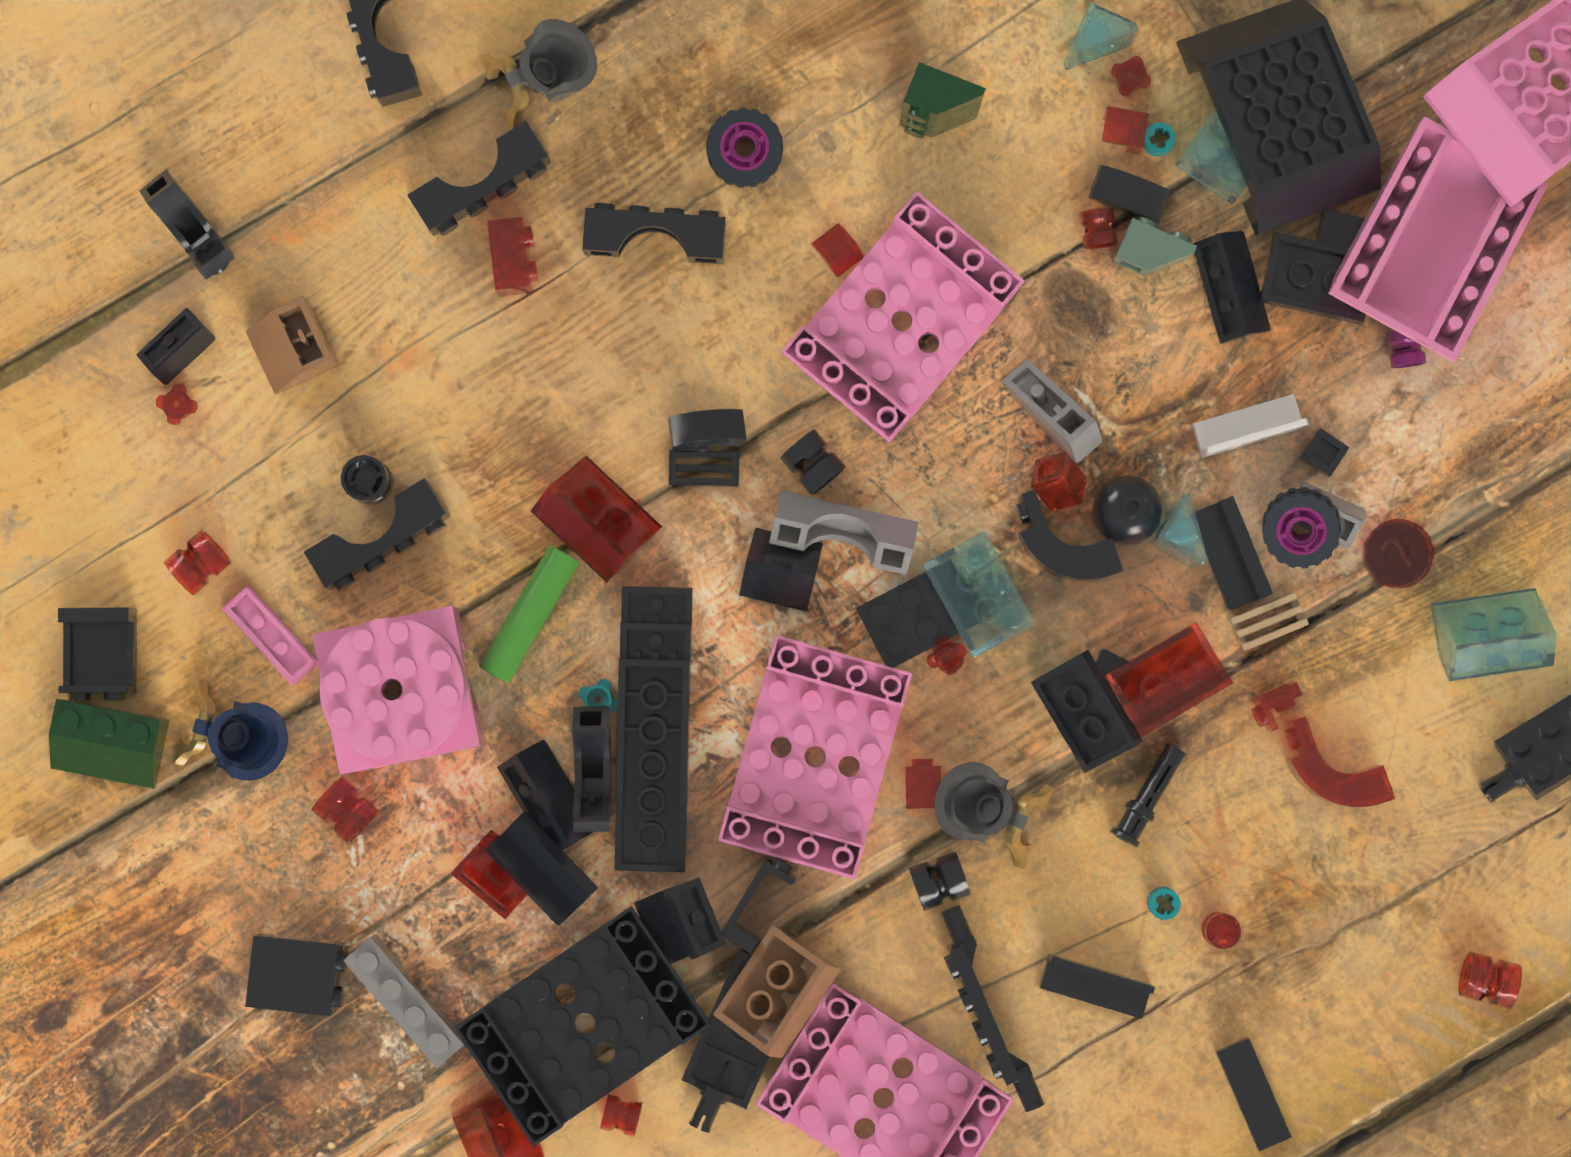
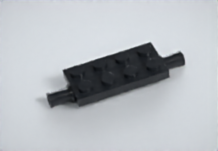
(1535, 754)
(723, 1061)
(1001, 1062)

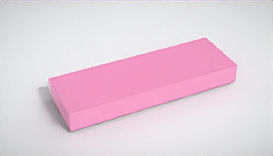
(270, 635)

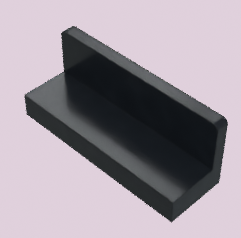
(1231, 286)
(1232, 554)
(543, 792)
(541, 869)
(1096, 986)

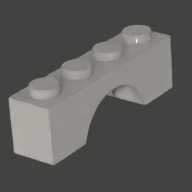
(882, 537)
(395, 991)

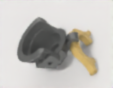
(554, 63)
(976, 804)

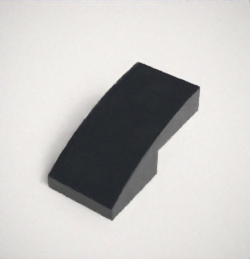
(1129, 193)
(707, 427)

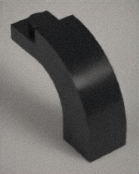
(187, 224)
(1059, 558)
(592, 769)

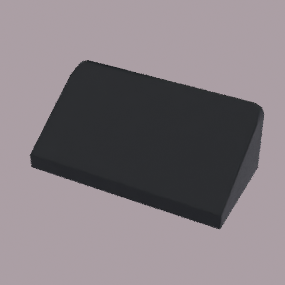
(176, 346)

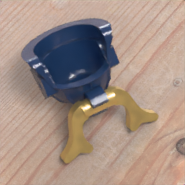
(244, 739)

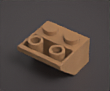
(291, 345)

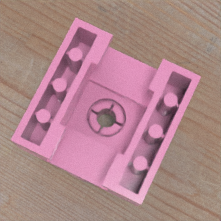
(435, 703)

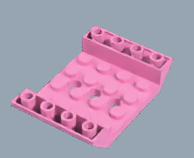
(1506, 107)
(936, 278)
(806, 810)
(848, 1056)

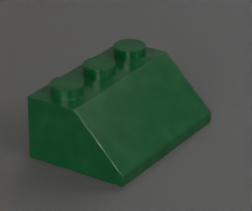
(938, 102)
(106, 743)

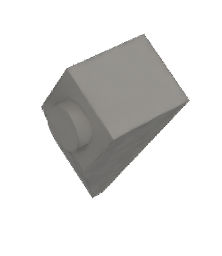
(1054, 411)

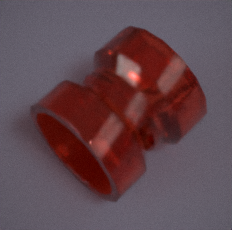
(1098, 228)
(1215, 930)
(621, 1115)

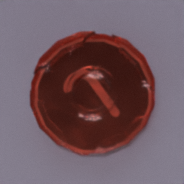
(1398, 553)

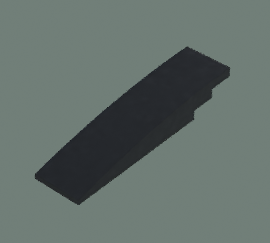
(653, 729)

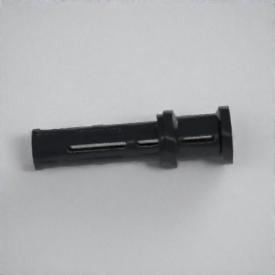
(1140, 810)

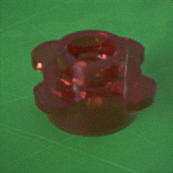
(1133, 66)
(186, 407)
(953, 662)

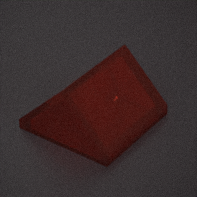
(489, 880)
(493, 1132)

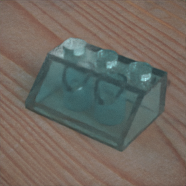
(978, 594)
(1493, 634)

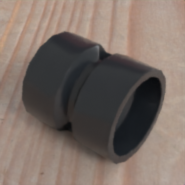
(812, 462)
(366, 479)
(939, 881)

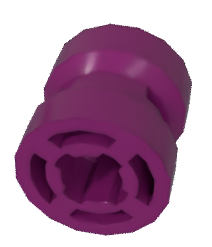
(1405, 358)

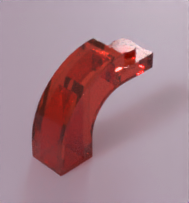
(1353, 789)

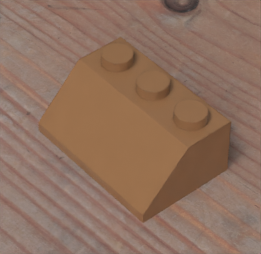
(776, 992)

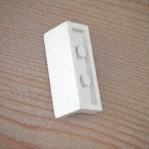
(1248, 425)

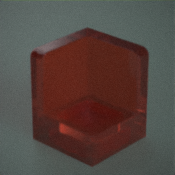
(1125, 128)
(1058, 481)

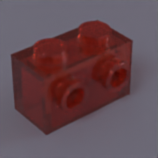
(511, 257)

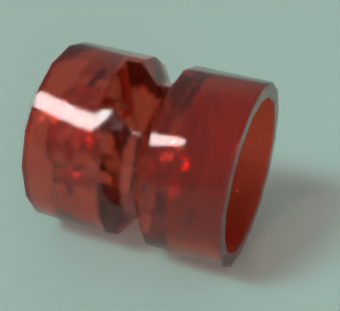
(197, 562)
(345, 810)
(1496, 981)

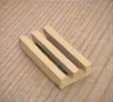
(1296, 610)

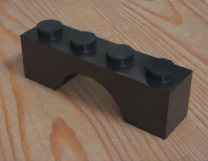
(391, 73)
(444, 205)
(610, 231)
(416, 512)

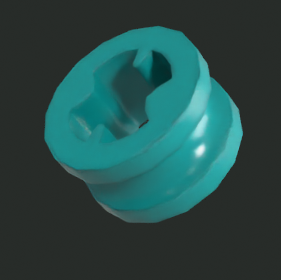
(1168, 144)
(1153, 905)

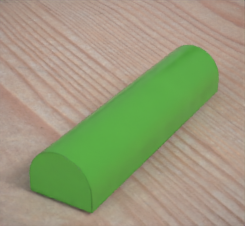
(529, 614)

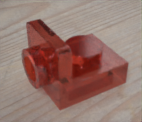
(1278, 698)
(921, 783)

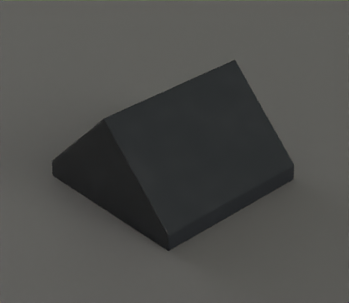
(779, 572)

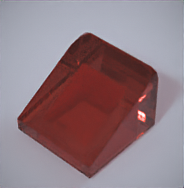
(838, 250)

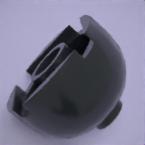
(1127, 510)

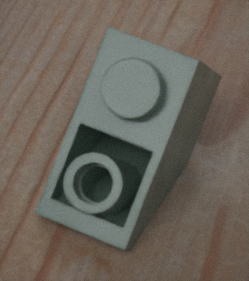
(1150, 249)

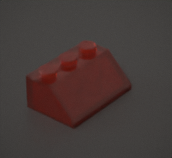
(595, 518)
(1168, 679)

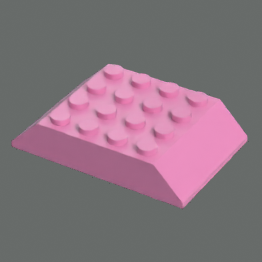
(1432, 244)

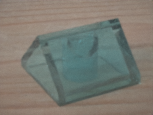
(1099, 35)
(1180, 534)

